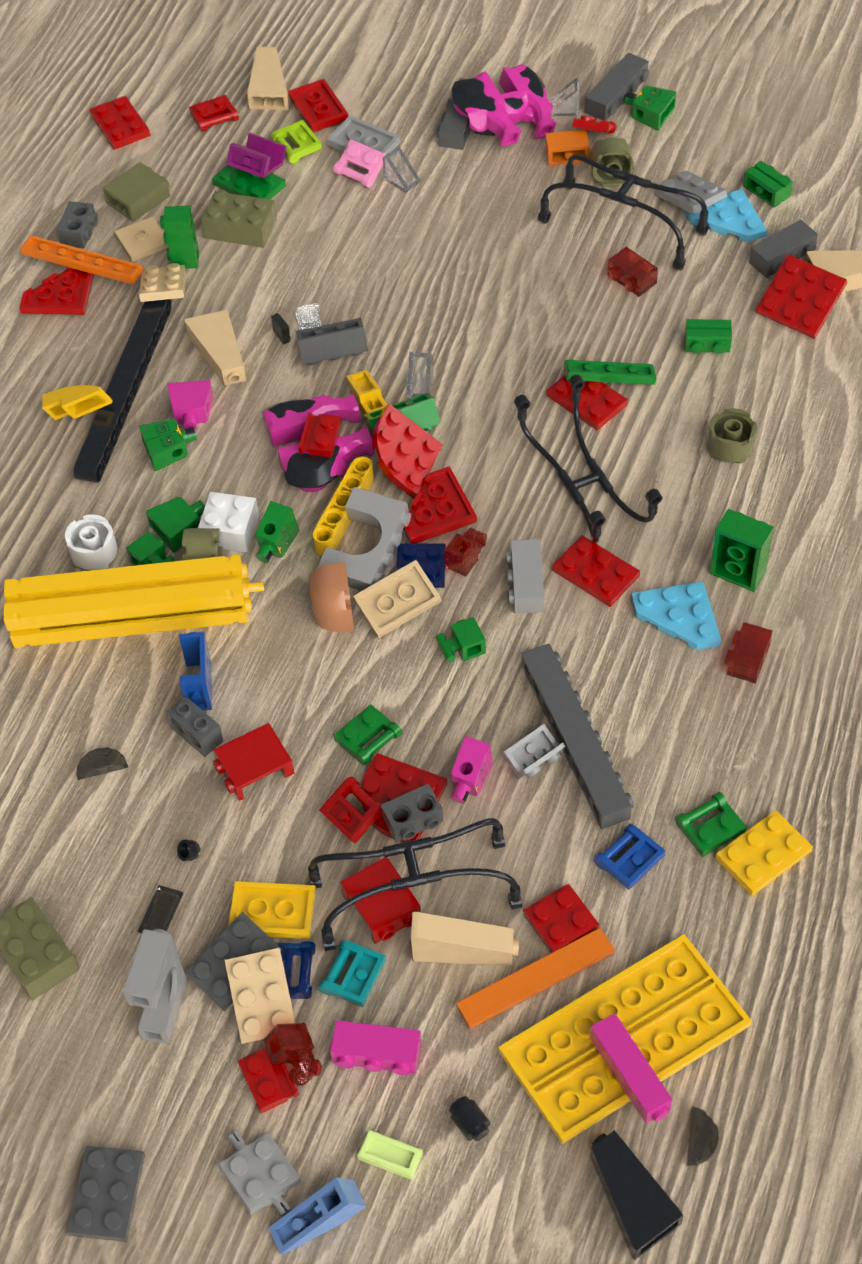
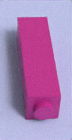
(631, 1069)

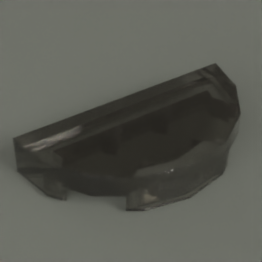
(100, 762)
(702, 1138)

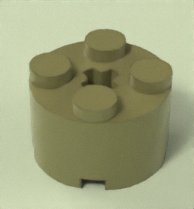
(613, 154)
(732, 436)
(201, 543)

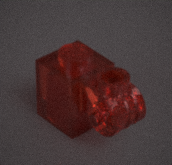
(464, 550)
(293, 1045)

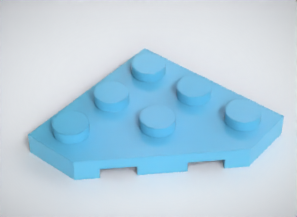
(733, 216)
(680, 613)

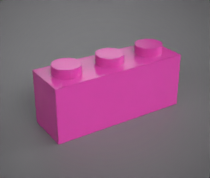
(376, 1047)

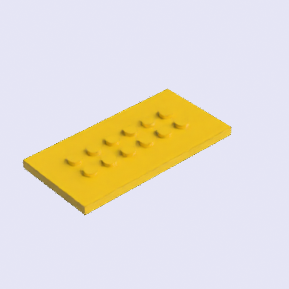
(668, 1007)

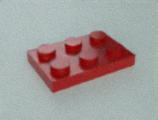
(318, 105)
(119, 122)
(597, 401)
(596, 571)

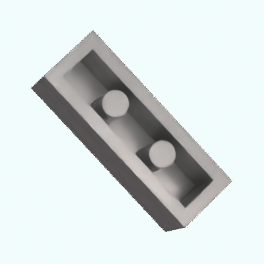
(526, 576)

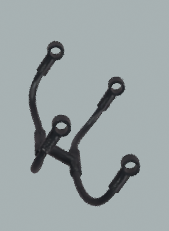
(621, 197)
(595, 519)
(414, 878)

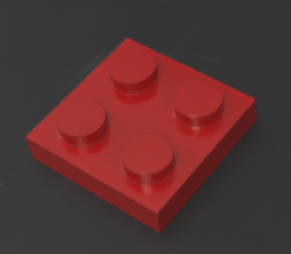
(560, 918)

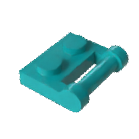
(359, 977)

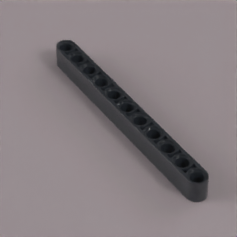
(122, 390)

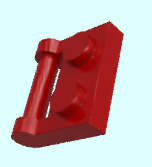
(213, 112)
(590, 123)
(345, 815)

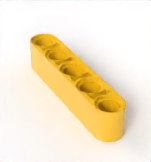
(335, 519)

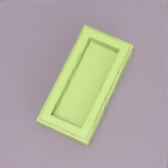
(390, 1154)

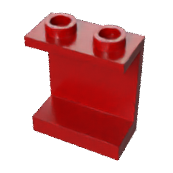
(251, 759)
(385, 911)

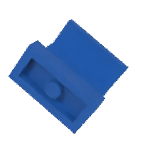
(197, 687)

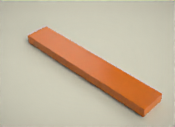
(81, 259)
(535, 978)

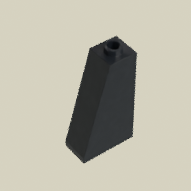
(634, 1195)

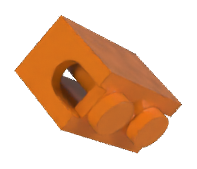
(565, 144)

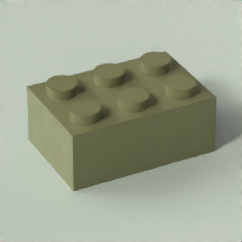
(239, 219)
(34, 949)

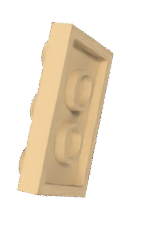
(162, 282)
(397, 598)
(259, 993)

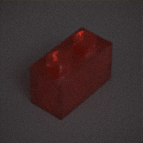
(632, 271)
(749, 652)

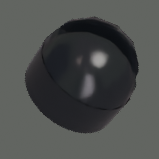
(188, 854)

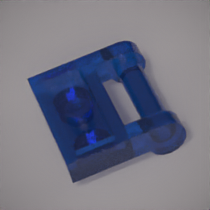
(305, 950)

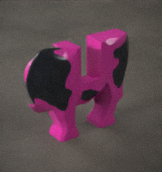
(523, 100)
(311, 472)

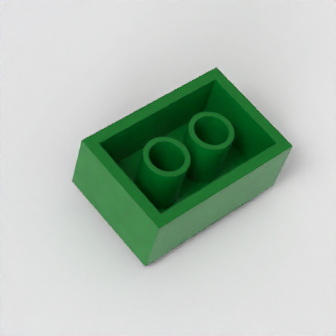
(741, 550)

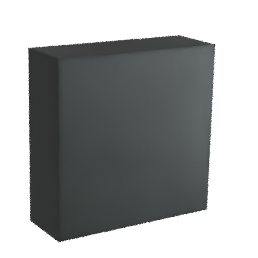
(280, 328)

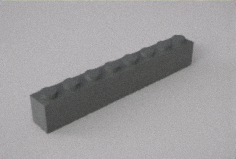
(573, 728)

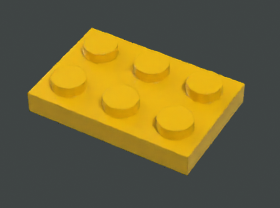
(763, 852)
(276, 907)

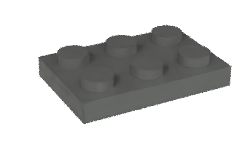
(237, 940)
(106, 1193)

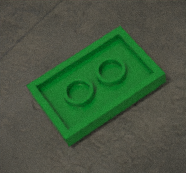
(246, 184)

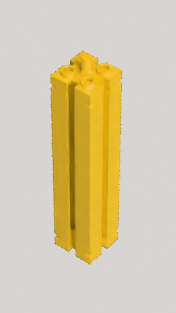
(128, 600)

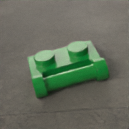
(362, 730)
(716, 830)

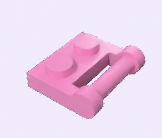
(362, 157)

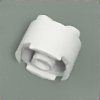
(91, 542)

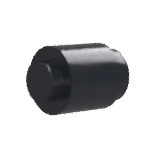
(469, 1119)

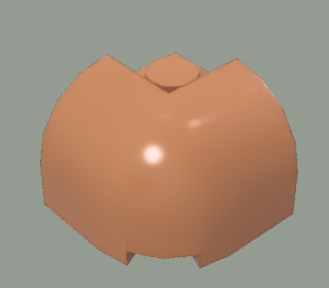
(331, 597)

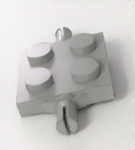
(259, 1173)

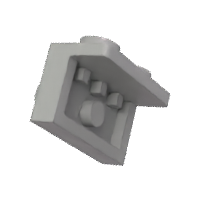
(532, 751)

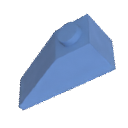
(318, 1214)

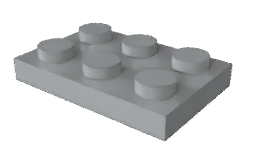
(363, 133)
(690, 182)

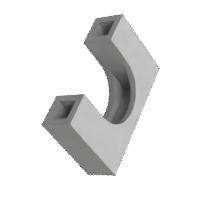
(389, 518)
(157, 985)

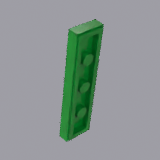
(611, 371)

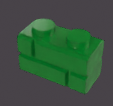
(767, 183)
(708, 335)

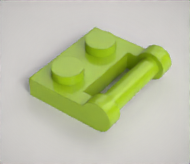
(301, 136)

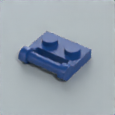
(635, 861)

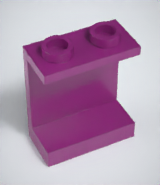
(258, 157)

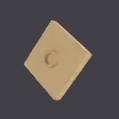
(141, 239)

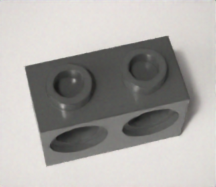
(77, 224)
(195, 726)
(408, 808)

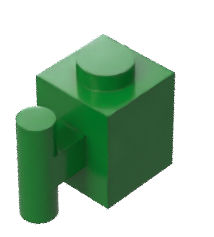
(148, 551)
(465, 639)

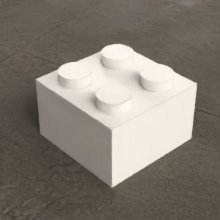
(235, 518)

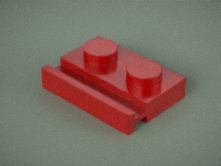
(320, 435)
(267, 1081)

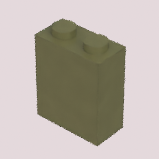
(136, 191)

